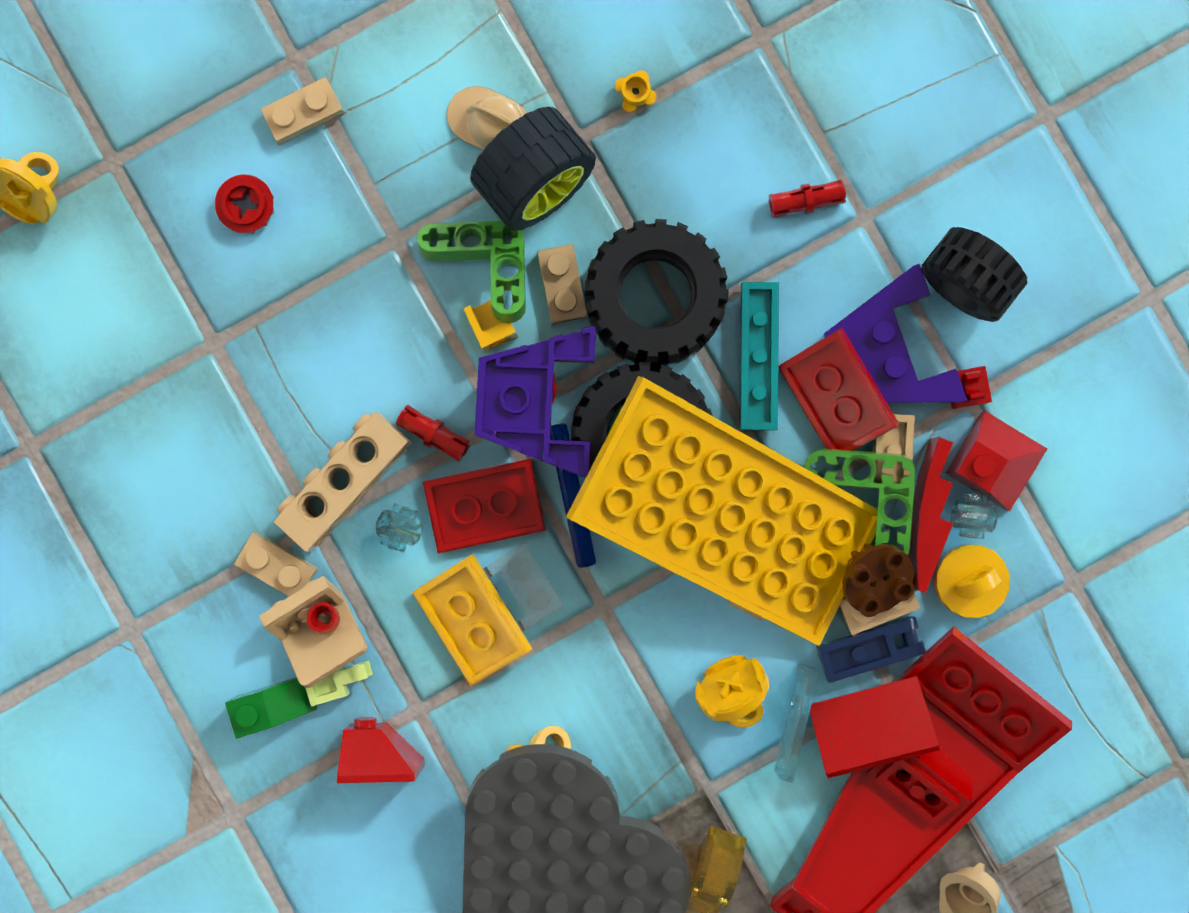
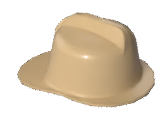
(481, 114)
(969, 891)

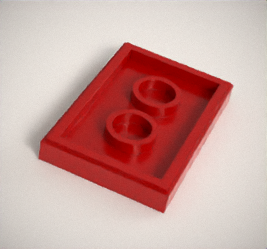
(838, 393)
(484, 506)
(873, 727)

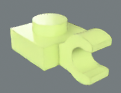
(336, 685)

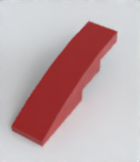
(927, 528)

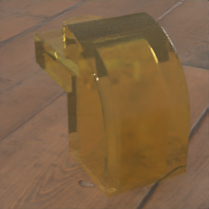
(716, 870)

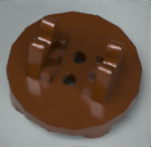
(884, 591)

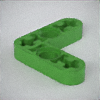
(498, 252)
(887, 487)

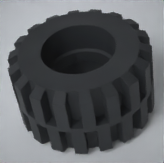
(974, 274)

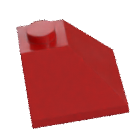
(996, 460)
(376, 754)

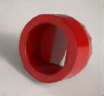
(327, 610)

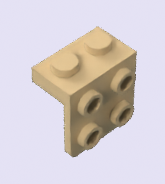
(312, 653)

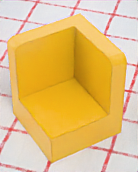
(487, 328)

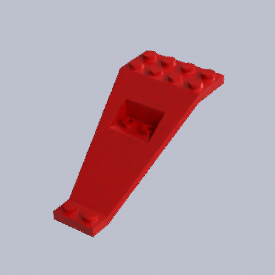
(887, 820)

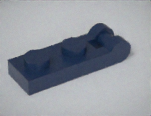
(870, 649)

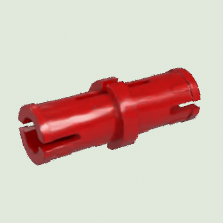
(807, 198)
(433, 433)

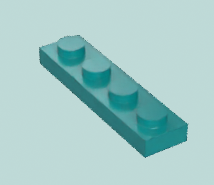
(759, 356)

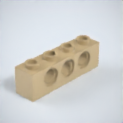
(294, 511)

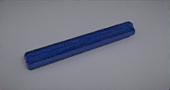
(569, 489)

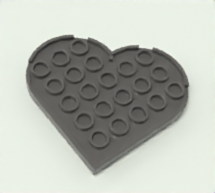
(553, 841)

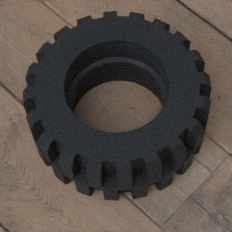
(664, 244)
(610, 393)

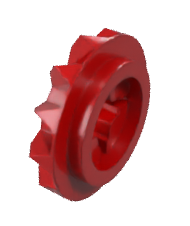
(237, 189)

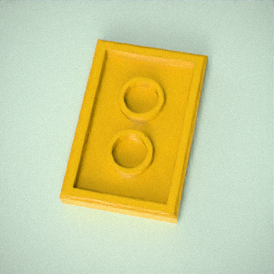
(472, 620)

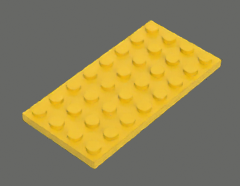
(723, 511)

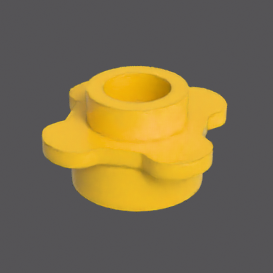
(636, 80)

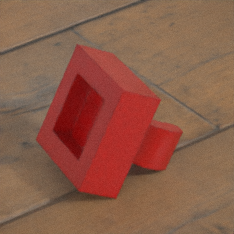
(975, 387)

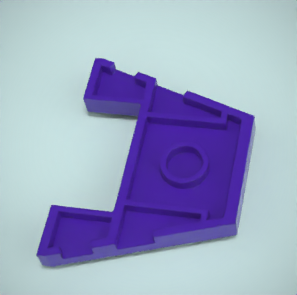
(883, 351)
(518, 398)

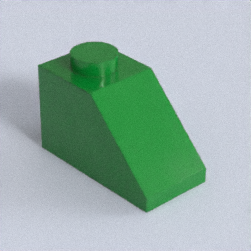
(268, 707)

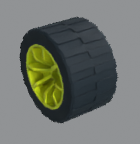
(532, 168)

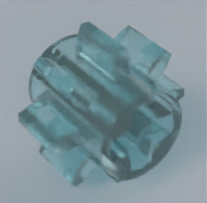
(974, 516)
(399, 527)

